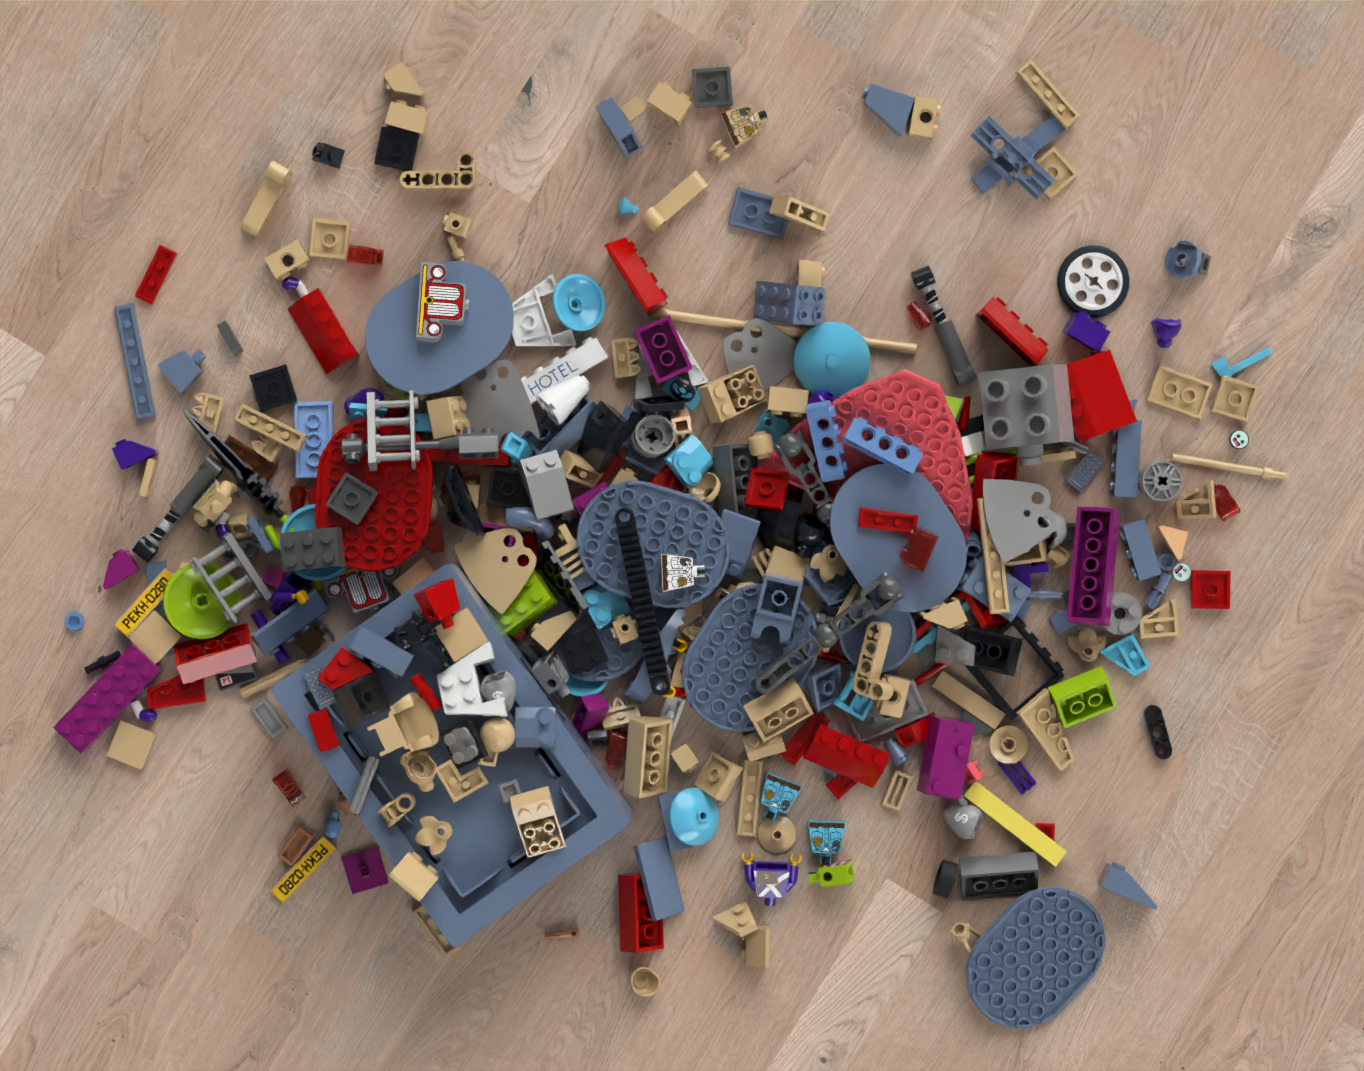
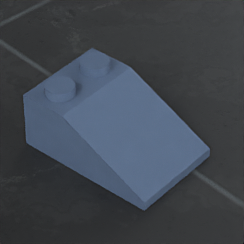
(742, 537)
(1122, 883)

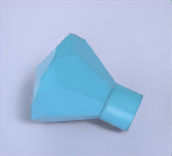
(626, 206)

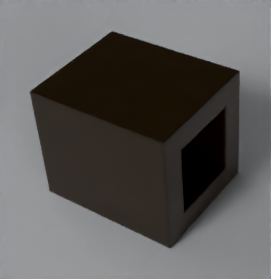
(311, 640)

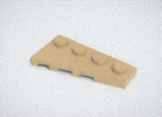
(1042, 722)

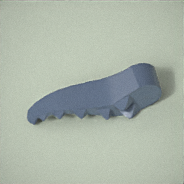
(640, 686)

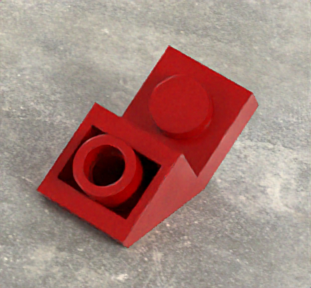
(913, 732)

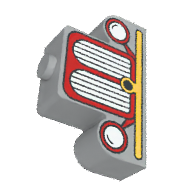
(438, 303)
(363, 588)

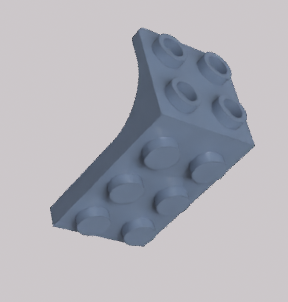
(789, 303)
(974, 583)

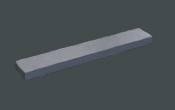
(1035, 140)
(135, 361)

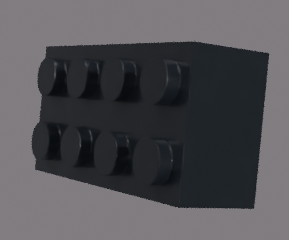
(507, 489)

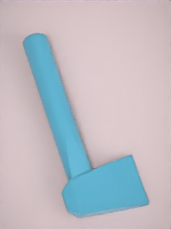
(1222, 368)

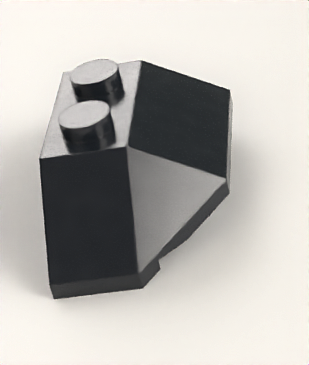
(459, 501)
(779, 525)

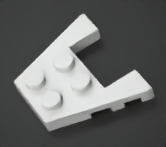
(530, 321)
(642, 383)
(461, 686)

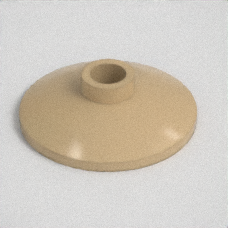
(1004, 735)
(769, 827)

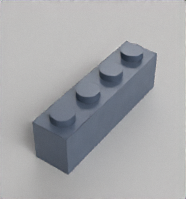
(1126, 460)

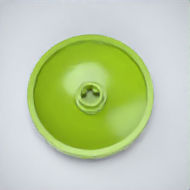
(192, 605)

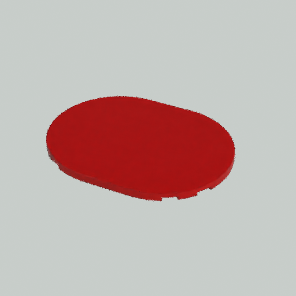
(398, 516)

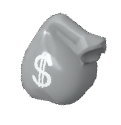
(499, 685)
(963, 818)

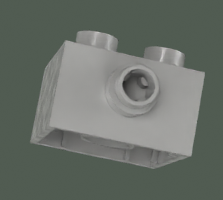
(1026, 409)

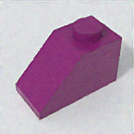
(120, 568)
(590, 712)

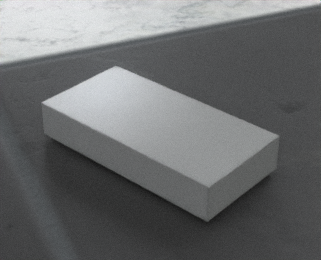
(269, 718)

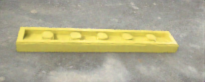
(1015, 823)

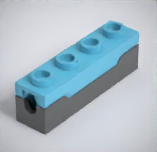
(926, 646)

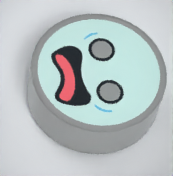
(1181, 572)

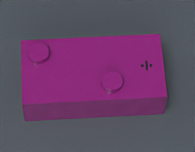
(945, 757)

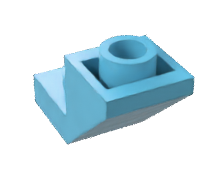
(516, 448)

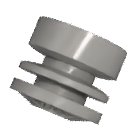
(661, 432)
(1149, 480)

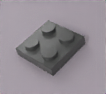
(712, 87)
(352, 498)

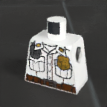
(679, 572)

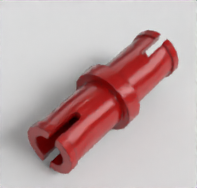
(425, 692)

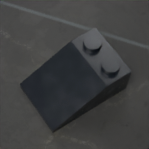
(603, 436)
(993, 650)

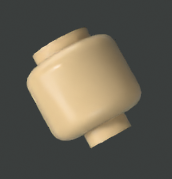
(760, 444)

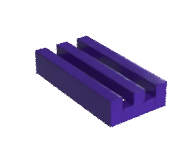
(1027, 786)

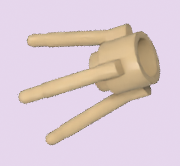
(961, 932)

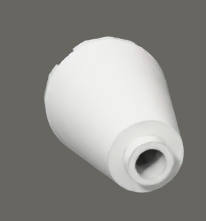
(563, 397)

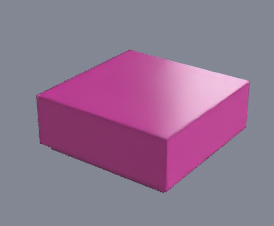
(273, 576)

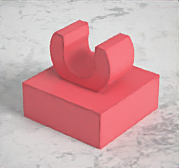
(972, 774)

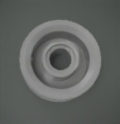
(1131, 616)

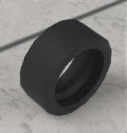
(945, 878)

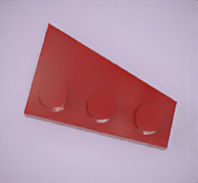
(175, 693)

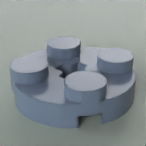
(1191, 264)

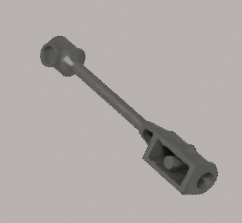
(469, 445)

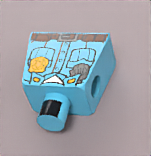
(778, 795)
(826, 838)

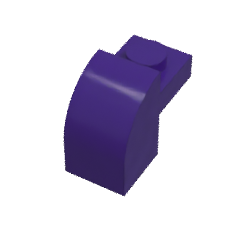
(1023, 571)

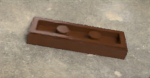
(261, 465)

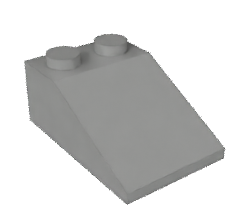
(546, 484)

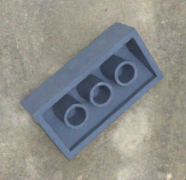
(561, 436)
(288, 623)

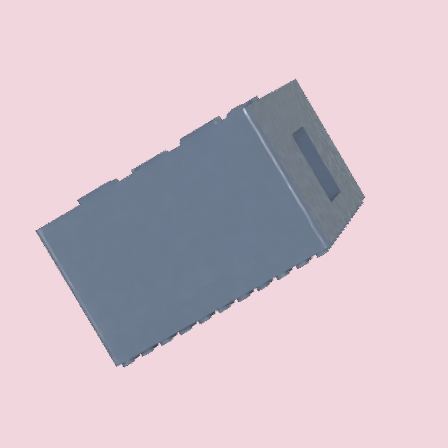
(484, 859)

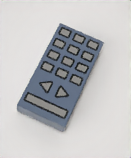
(1084, 471)
(321, 693)

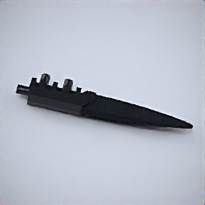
(242, 472)

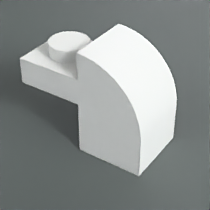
(973, 444)

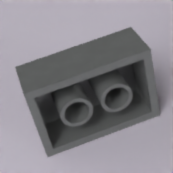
(312, 549)

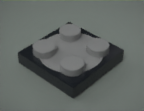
(464, 743)

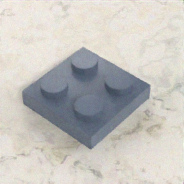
(256, 528)

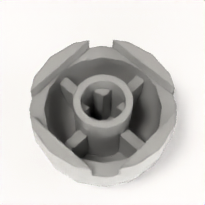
(1058, 534)

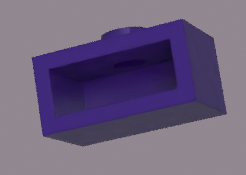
(1086, 331)

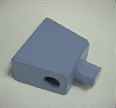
(183, 369)

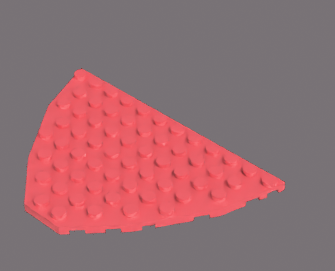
(908, 409)

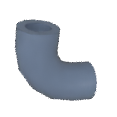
(525, 517)

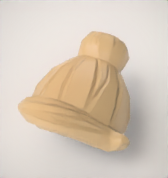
(419, 768)

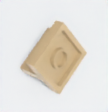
(565, 535)
(718, 776)

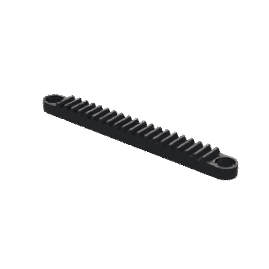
(642, 601)

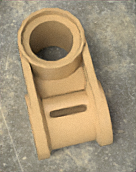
(395, 810)

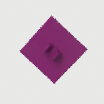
(365, 870)

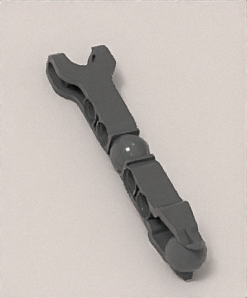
(790, 446)
(828, 633)

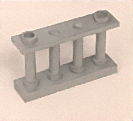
(375, 422)
(238, 560)

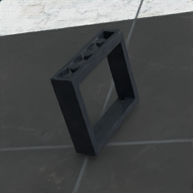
(1043, 653)

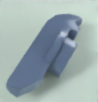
(572, 522)

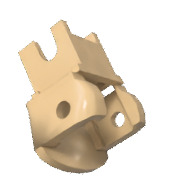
(408, 725)

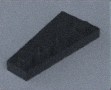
(557, 577)

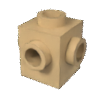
(624, 636)

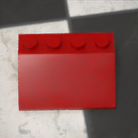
(1012, 332)
(1098, 397)

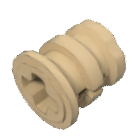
(718, 152)

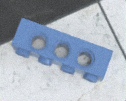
(854, 438)
(828, 470)

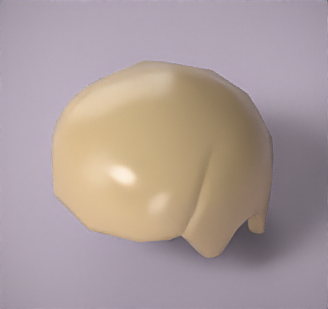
(644, 981)

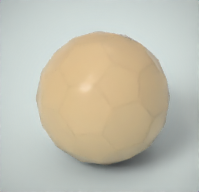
(497, 734)

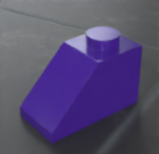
(131, 453)

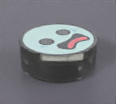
(1239, 439)

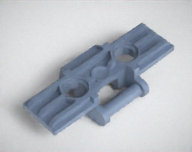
(1016, 153)

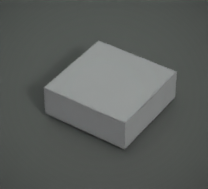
(509, 789)

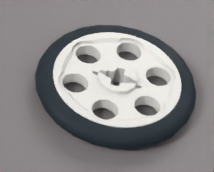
(1097, 255)

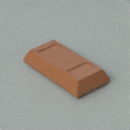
(295, 846)

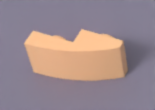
(412, 576)

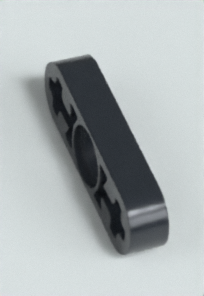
(1156, 747)

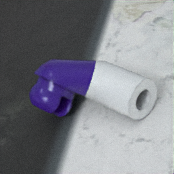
(296, 284)
(220, 524)
(141, 714)

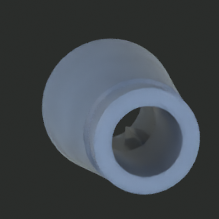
(973, 544)
(898, 754)

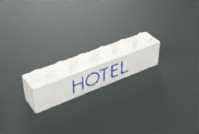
(574, 363)

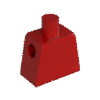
(439, 602)

